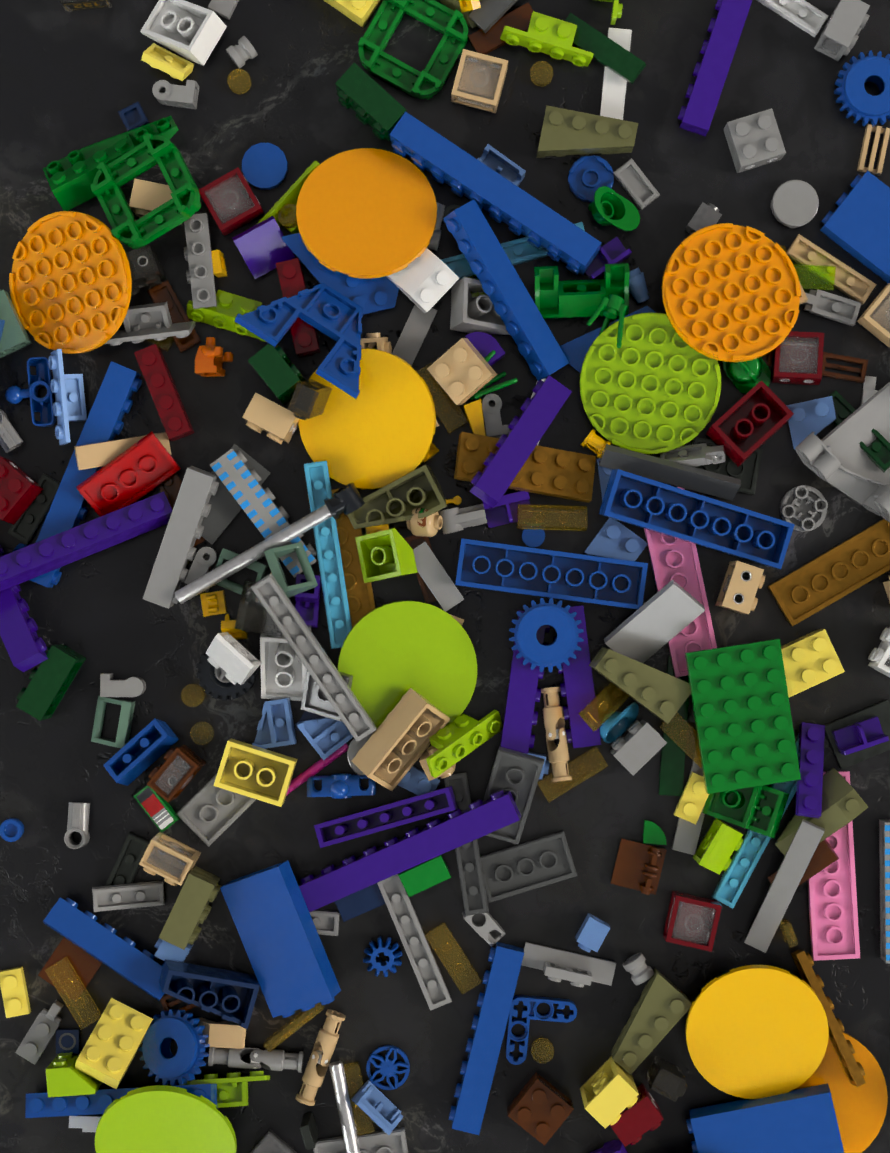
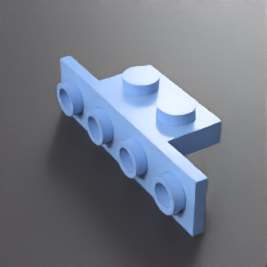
(69, 397)

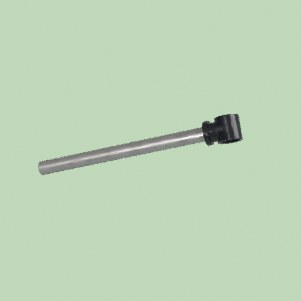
(344, 501)
(344, 1107)

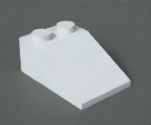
(184, 29)
(425, 280)
(232, 658)
(281, 669)

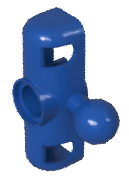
(43, 405)
(340, 786)

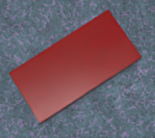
(129, 476)

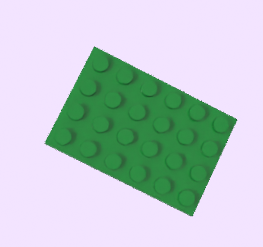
(742, 716)

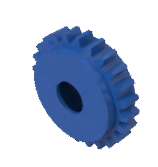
(852, 90)
(562, 646)
(190, 1051)

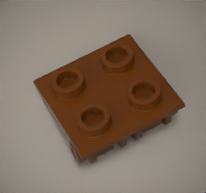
(638, 866)

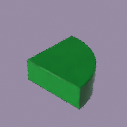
(653, 834)

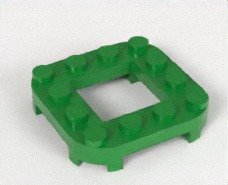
(395, 72)
(164, 218)

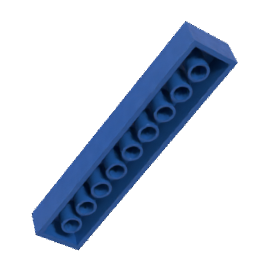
(494, 194)

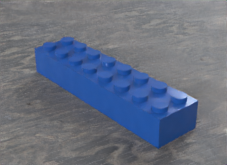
(696, 519)
(551, 574)

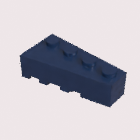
(212, 989)

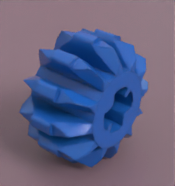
(388, 950)

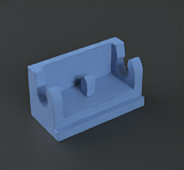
(502, 165)
(377, 1107)

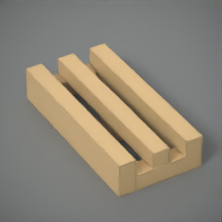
(877, 130)

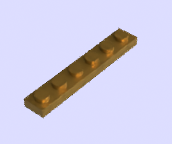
(842, 1046)

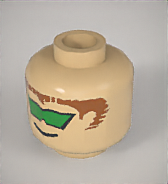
(424, 526)

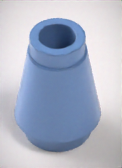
(638, 286)

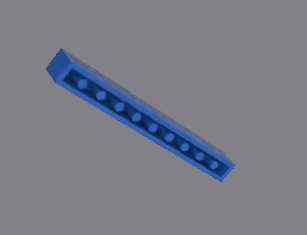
(101, 426)

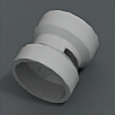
(241, 52)
(638, 968)

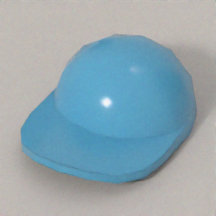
(618, 723)

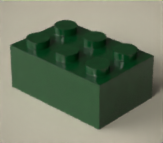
(369, 101)
(273, 368)
(50, 682)

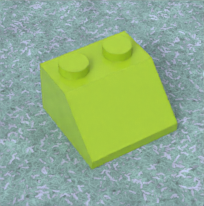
(385, 556)
(718, 846)
(66, 1080)

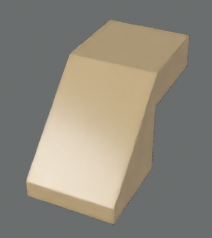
(223, 1034)

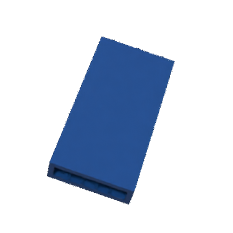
(863, 224)
(281, 940)
(774, 1124)

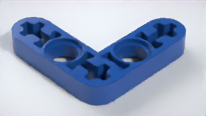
(530, 1012)

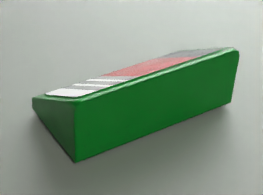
(156, 808)

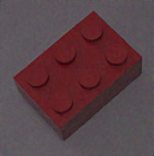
(750, 423)

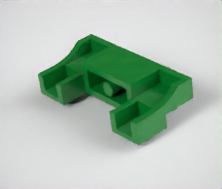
(578, 297)

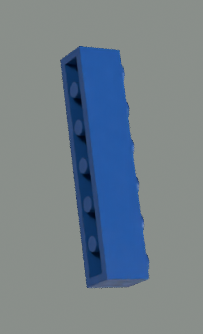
(106, 946)

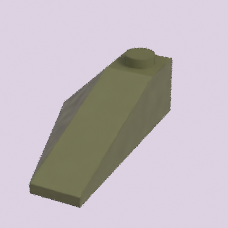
(399, 498)
(839, 807)

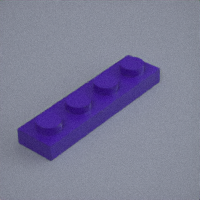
(811, 770)

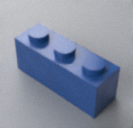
(141, 752)

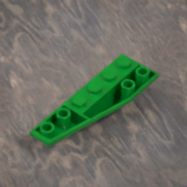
(73, 174)

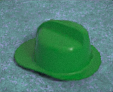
(613, 209)
(747, 374)

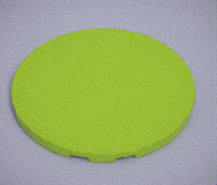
(651, 389)
(408, 648)
(164, 1122)

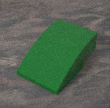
(751, 808)

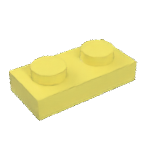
(167, 62)
(692, 799)
(14, 992)

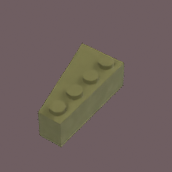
(583, 134)
(646, 685)
(650, 1021)

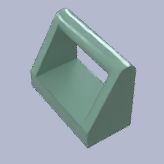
(272, 558)
(232, 586)
(124, 725)

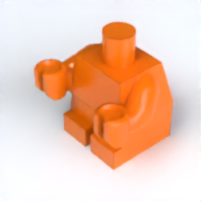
(210, 359)

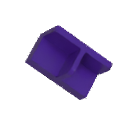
(610, 253)
(506, 509)
(859, 736)

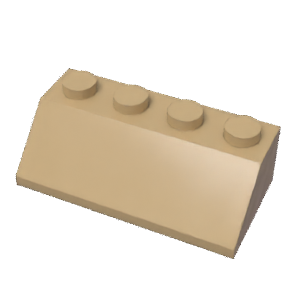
(400, 740)

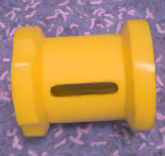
(595, 443)

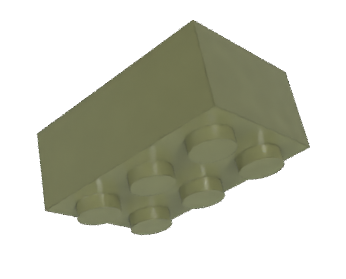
(191, 908)

